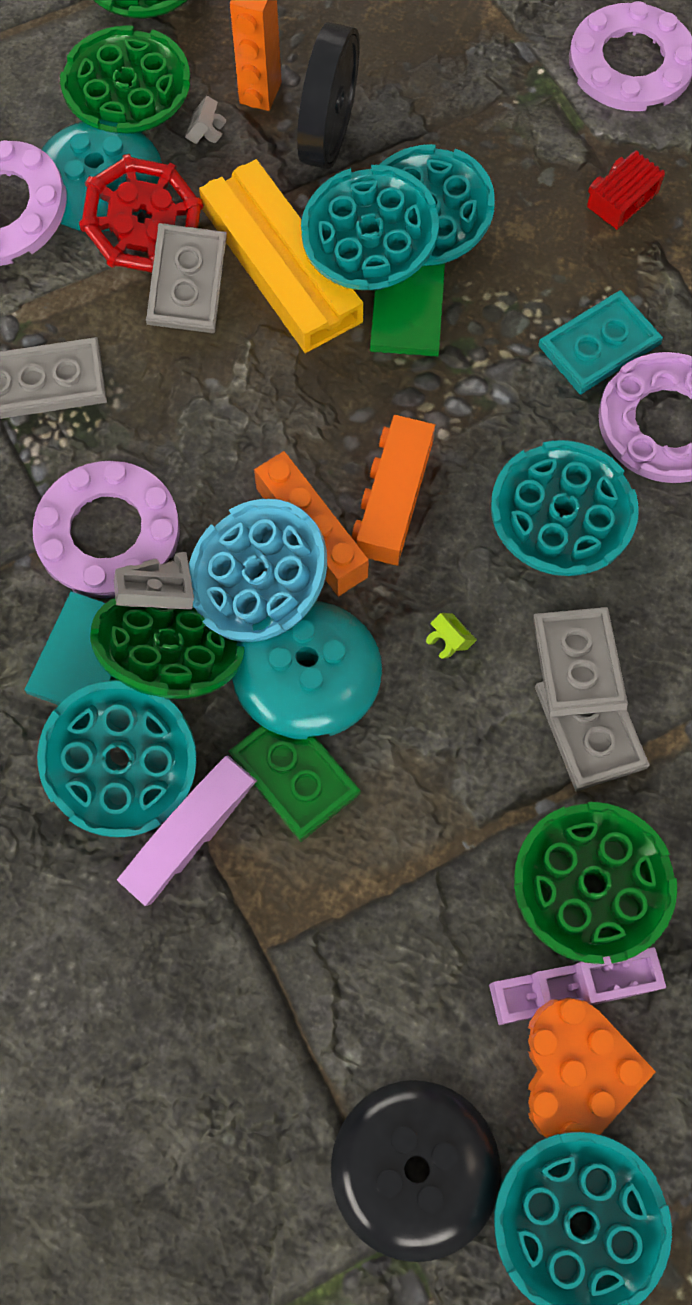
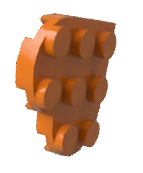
(582, 1069)

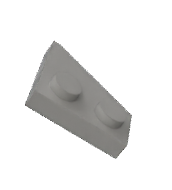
(155, 584)

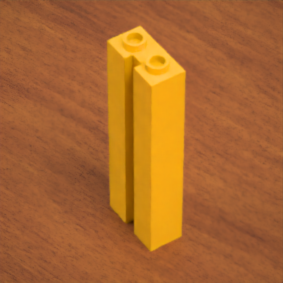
(269, 245)

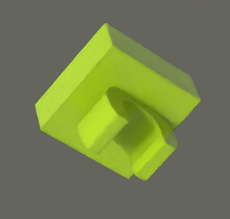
(452, 632)

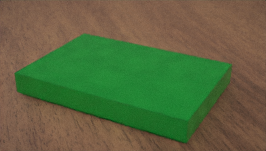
(409, 314)
(295, 778)

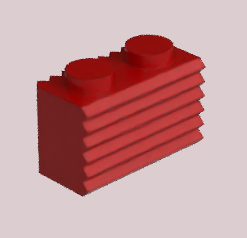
(624, 189)

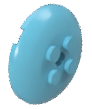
(242, 545)

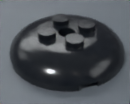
(370, 1182)

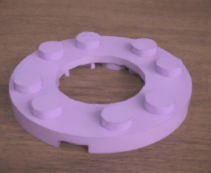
(622, 90)
(45, 202)
(618, 415)
(88, 482)

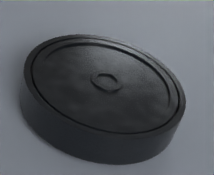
(328, 95)

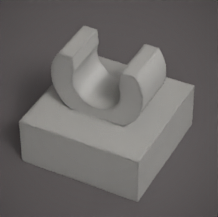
(203, 121)

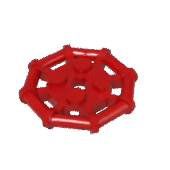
(131, 198)

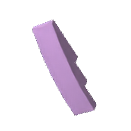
(186, 830)
(595, 983)

